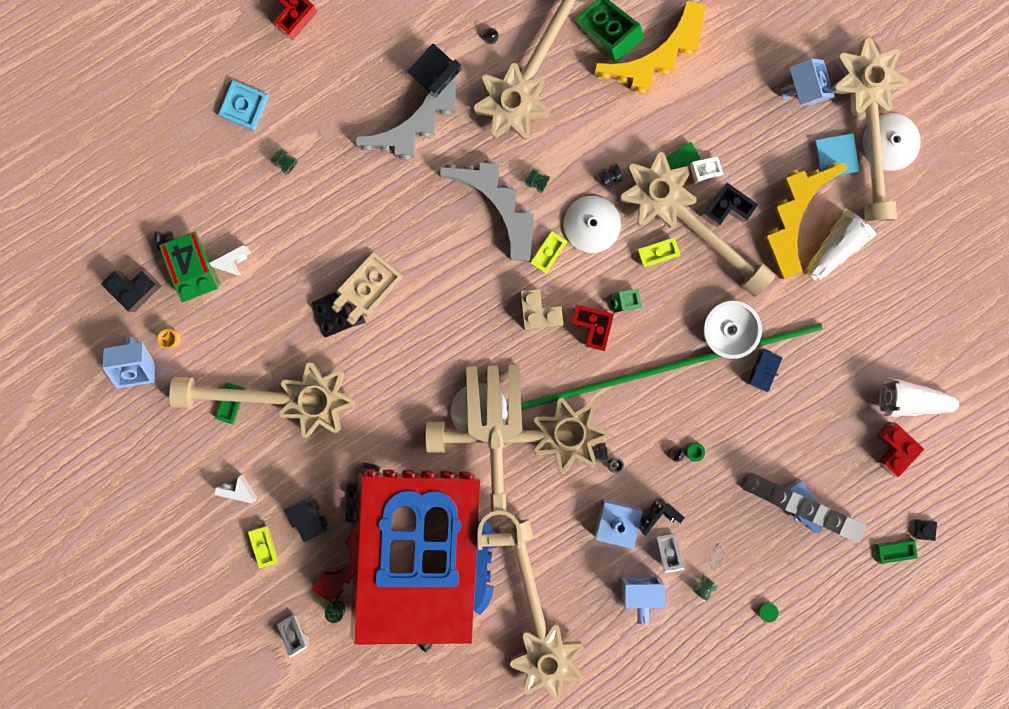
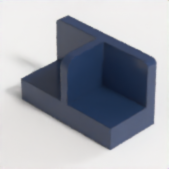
(764, 370)

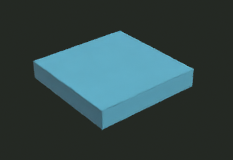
(243, 105)
(837, 149)

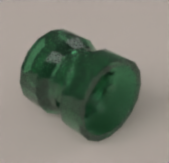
(284, 161)
(537, 180)
(705, 588)
(337, 608)

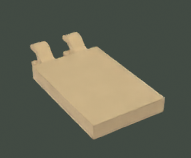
(367, 287)

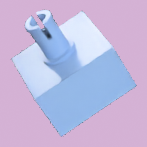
(810, 83)
(129, 364)
(618, 524)
(643, 594)

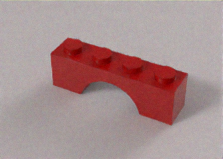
(331, 582)

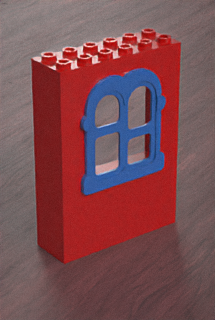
(414, 604)

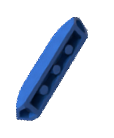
(483, 591)

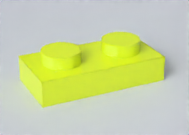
(548, 252)
(658, 252)
(263, 546)

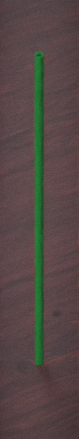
(660, 369)

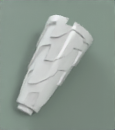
(845, 238)
(909, 399)

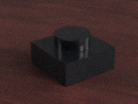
(925, 530)

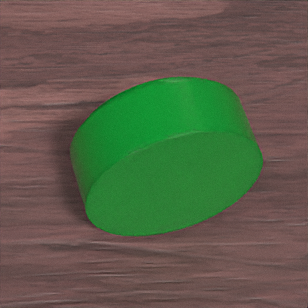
(695, 451)
(768, 612)

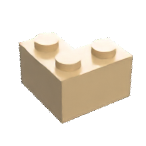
(534, 315)

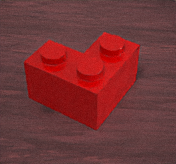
(295, 16)
(597, 321)
(902, 449)

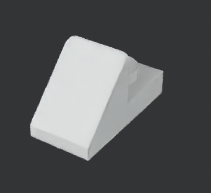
(705, 169)
(227, 261)
(242, 491)
(670, 553)
(292, 636)

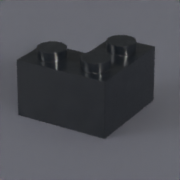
(729, 201)
(131, 293)
(306, 518)

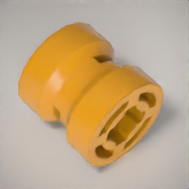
(165, 337)

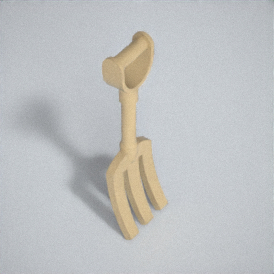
(495, 435)

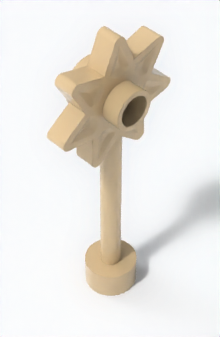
(869, 82)
(514, 100)
(661, 194)
(312, 399)
(565, 436)
(547, 657)

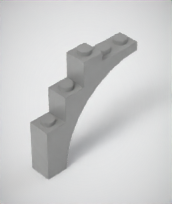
(421, 123)
(485, 181)
(804, 507)

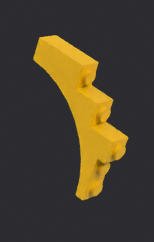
(641, 71)
(789, 213)

